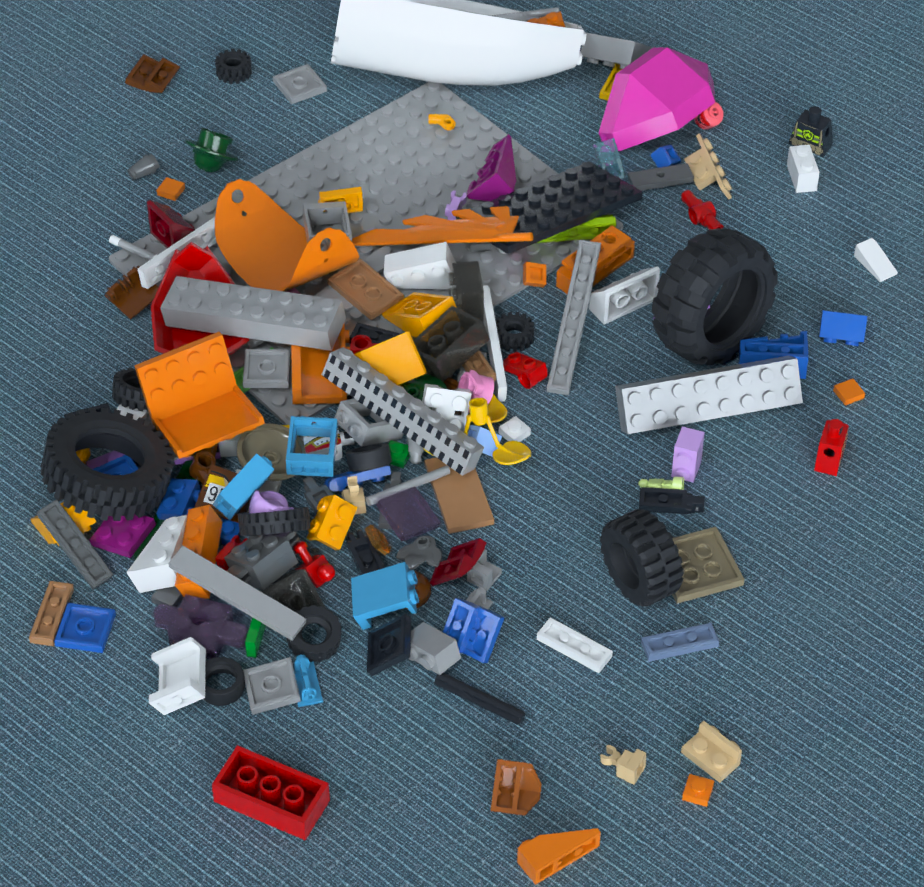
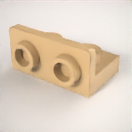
(712, 752)

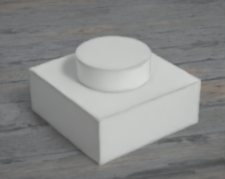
(514, 430)

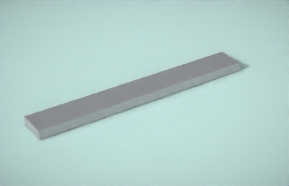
(573, 317)

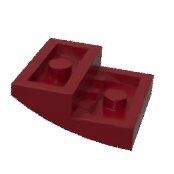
(459, 561)

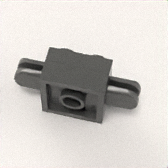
(263, 558)

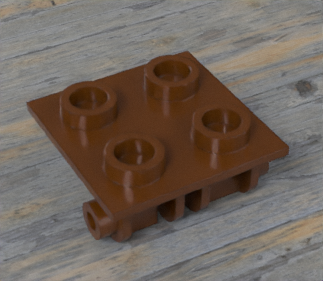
(130, 295)

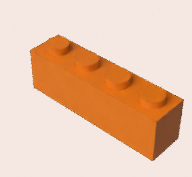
(202, 537)

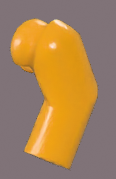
(443, 120)

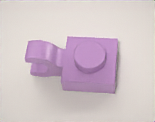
(456, 204)

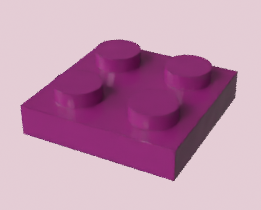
(122, 536)

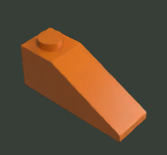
(554, 851)

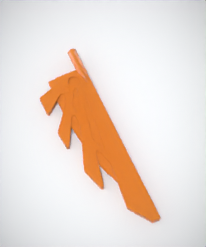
(438, 230)

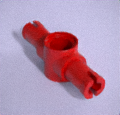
(701, 211)

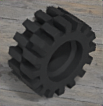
(241, 66)
(518, 323)

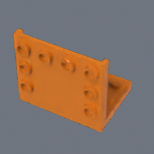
(196, 396)

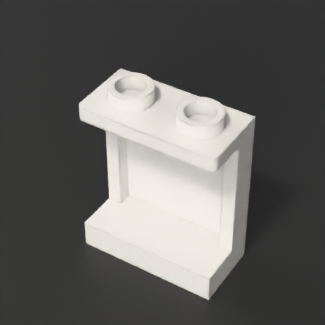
(179, 675)

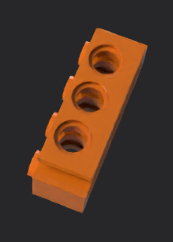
(615, 251)

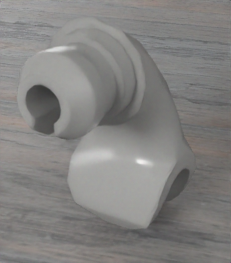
(415, 451)

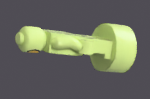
(676, 483)

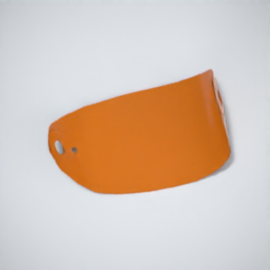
(272, 247)

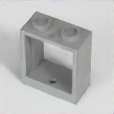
(314, 215)
(350, 418)

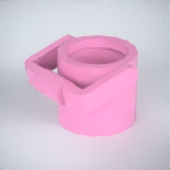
(479, 385)

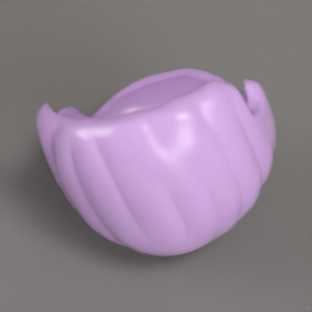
(268, 502)

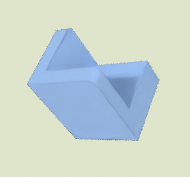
(484, 438)

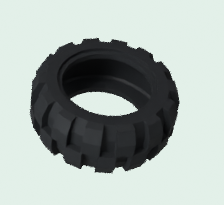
(693, 280)

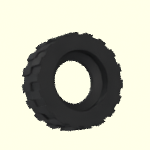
(329, 646)

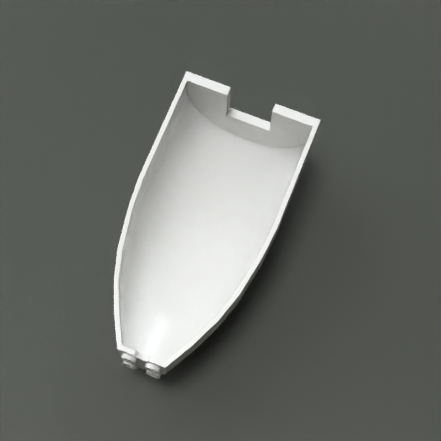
(452, 42)

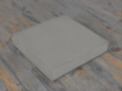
(299, 84)
(266, 368)
(271, 685)

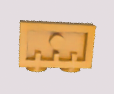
(351, 196)

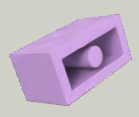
(688, 454)

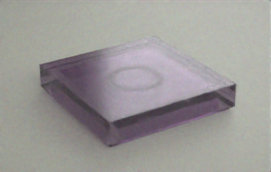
(408, 513)

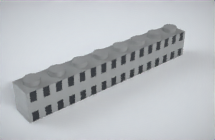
(403, 411)

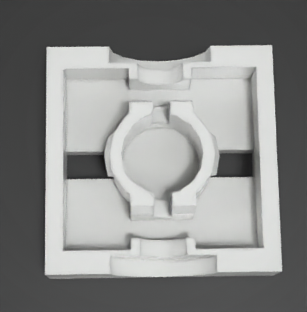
(447, 401)

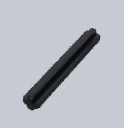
(480, 698)

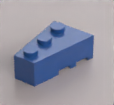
(762, 349)

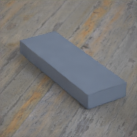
(679, 642)

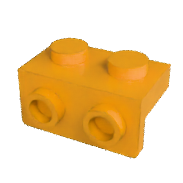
(331, 521)

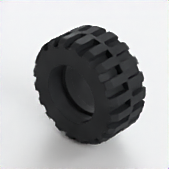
(641, 557)

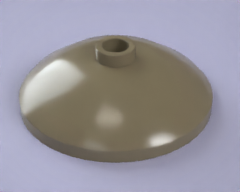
(271, 442)

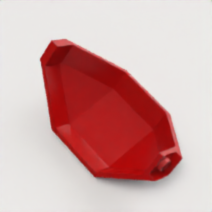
(196, 264)

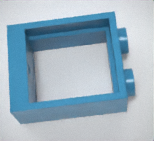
(311, 463)
(243, 486)

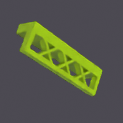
(584, 231)

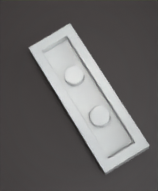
(574, 645)

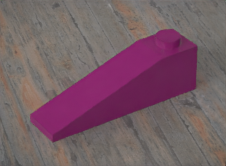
(497, 174)

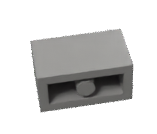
(433, 648)

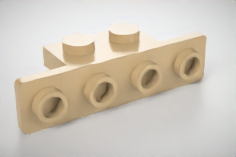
(705, 168)

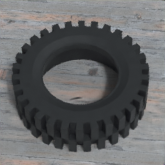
(103, 492)

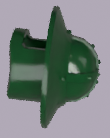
(211, 150)

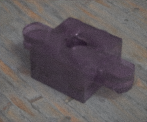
(212, 634)

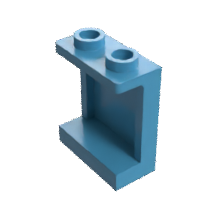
(383, 593)

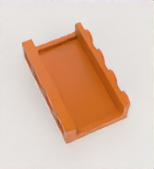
(307, 367)

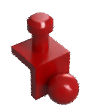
(315, 566)

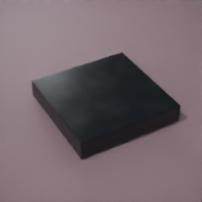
(389, 644)

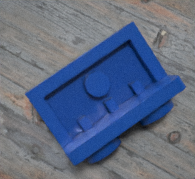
(179, 498)

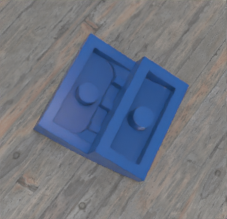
(473, 629)

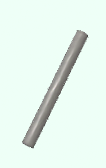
(415, 482)

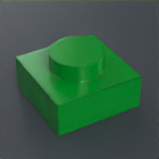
(399, 453)

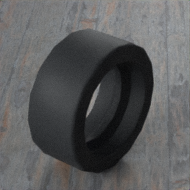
(368, 457)
(231, 694)

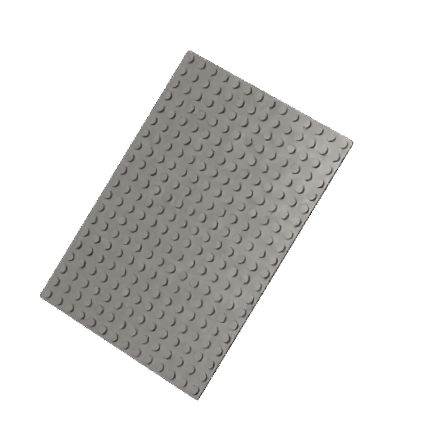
(403, 174)

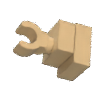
(355, 495)
(628, 765)

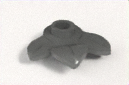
(420, 551)

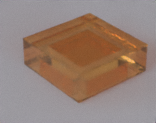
(378, 539)

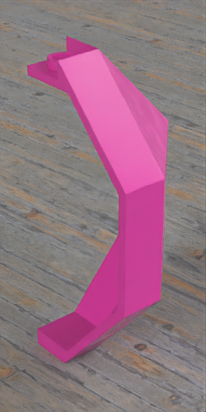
(656, 97)

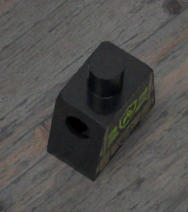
(813, 130)

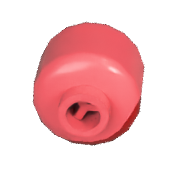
(710, 117)

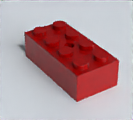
(271, 792)

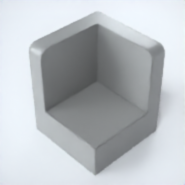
(483, 573)

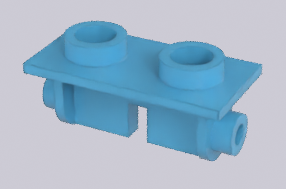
(307, 681)

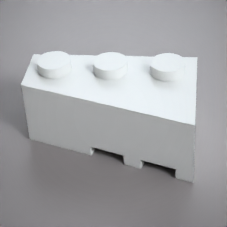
(420, 267)
(152, 566)

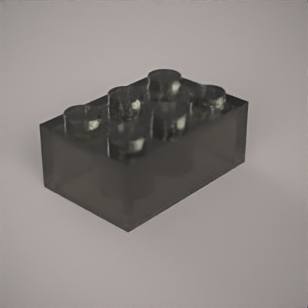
(450, 342)

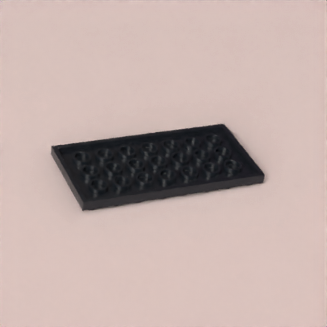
(561, 202)

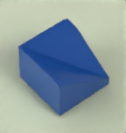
(665, 156)

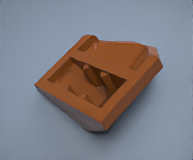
(515, 788)

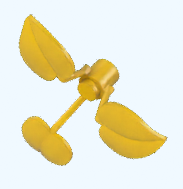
(480, 414)

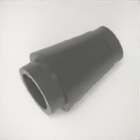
(145, 166)

